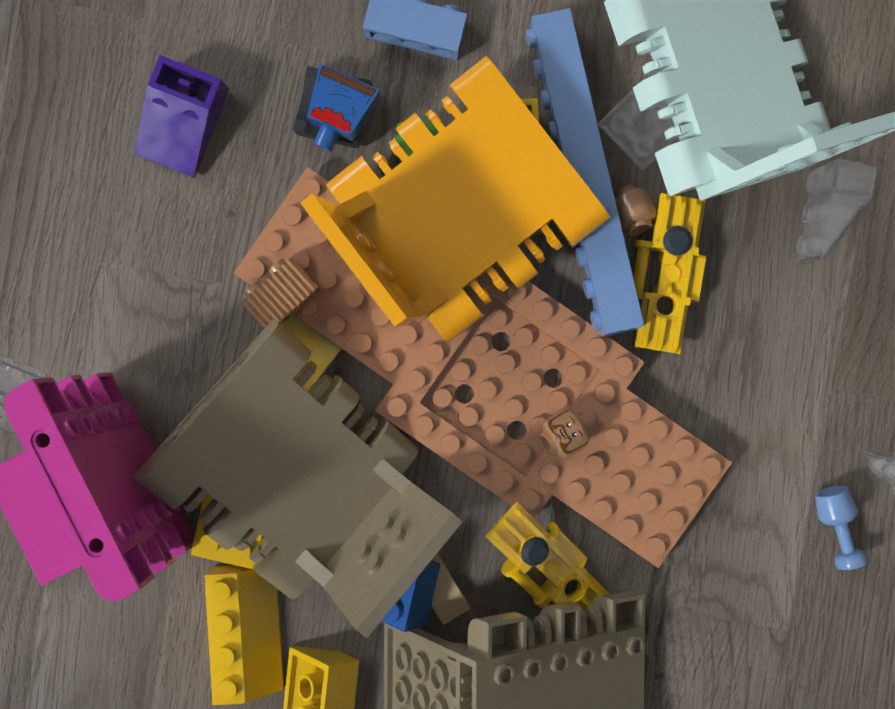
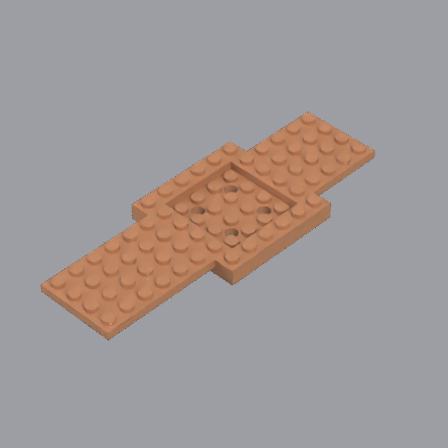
(633, 479)

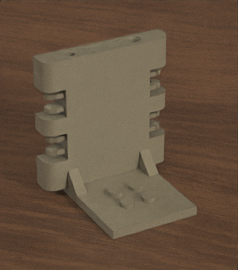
(302, 480)
(509, 664)

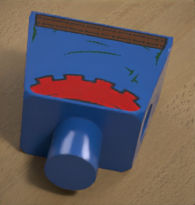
(340, 106)

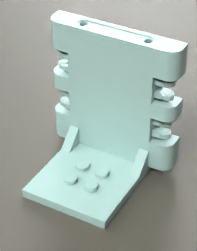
(730, 93)

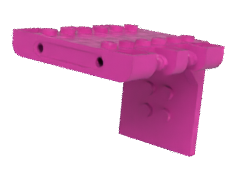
(76, 488)

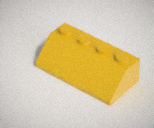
(242, 635)
(320, 679)

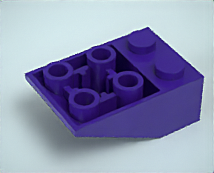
(179, 115)

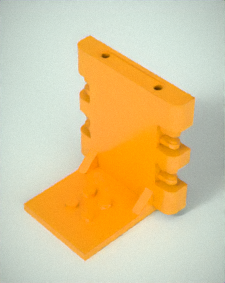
(456, 206)

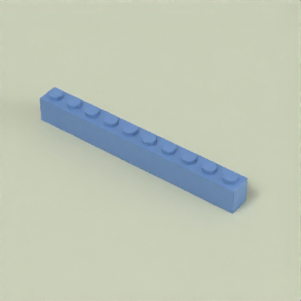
(578, 138)

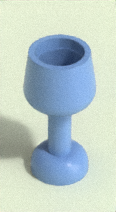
(837, 508)

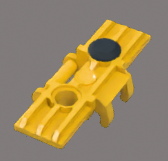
(681, 271)
(558, 559)

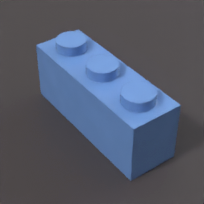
(416, 26)

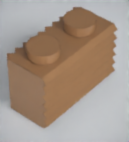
(280, 293)

